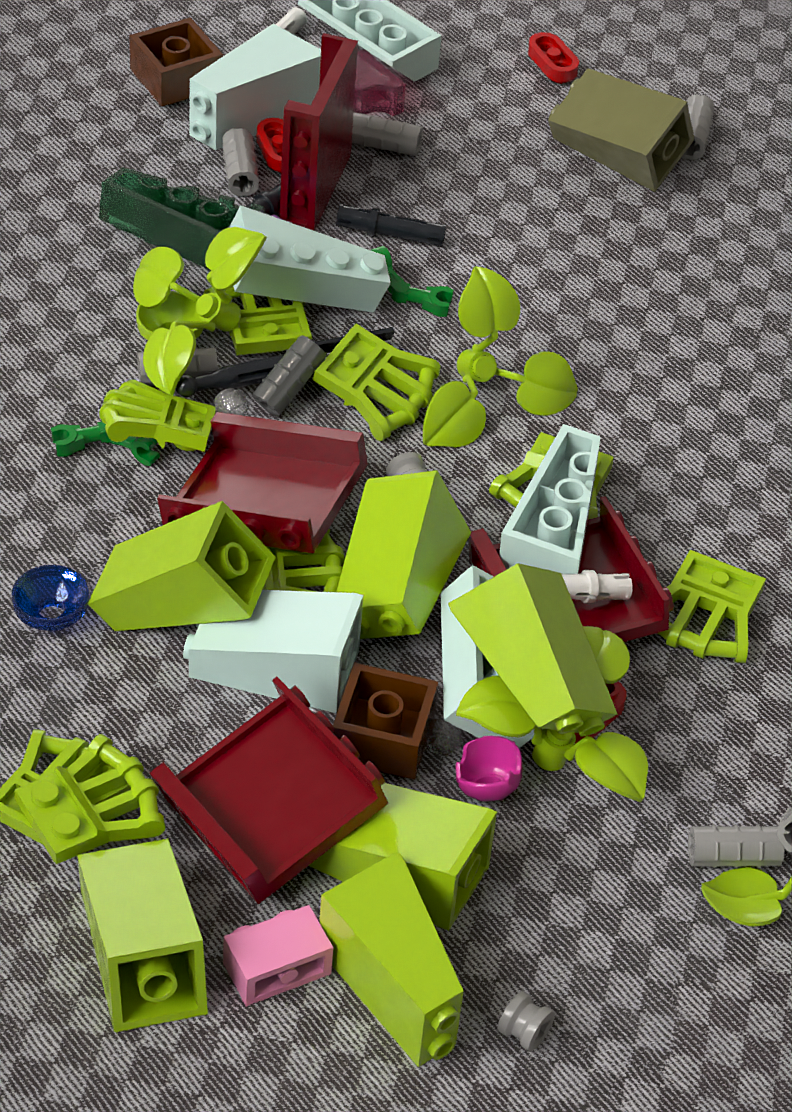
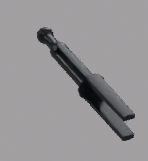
(253, 371)

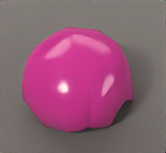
(489, 768)

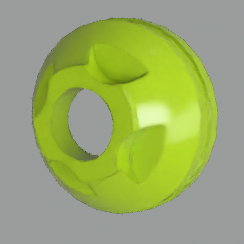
(175, 308)

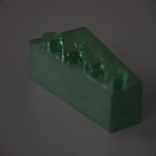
(166, 214)

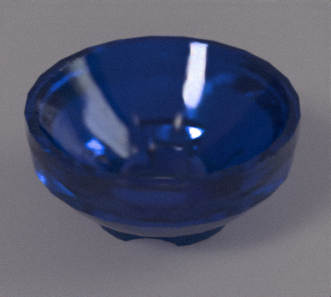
(50, 587)

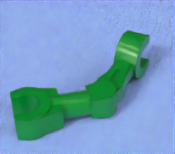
(433, 299)
(72, 438)

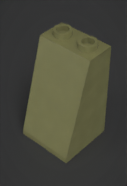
(624, 126)

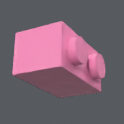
(277, 954)

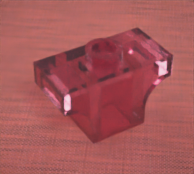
(377, 87)

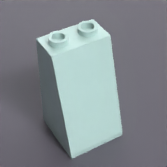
(252, 84)
(291, 635)

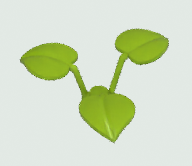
(228, 258)
(547, 384)
(609, 760)
(746, 896)

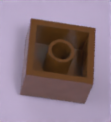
(169, 57)
(387, 717)

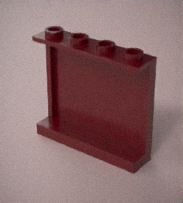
(319, 136)
(275, 477)
(606, 551)
(274, 793)

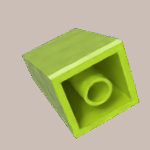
(402, 551)
(184, 573)
(538, 647)
(438, 837)
(143, 935)
(394, 957)

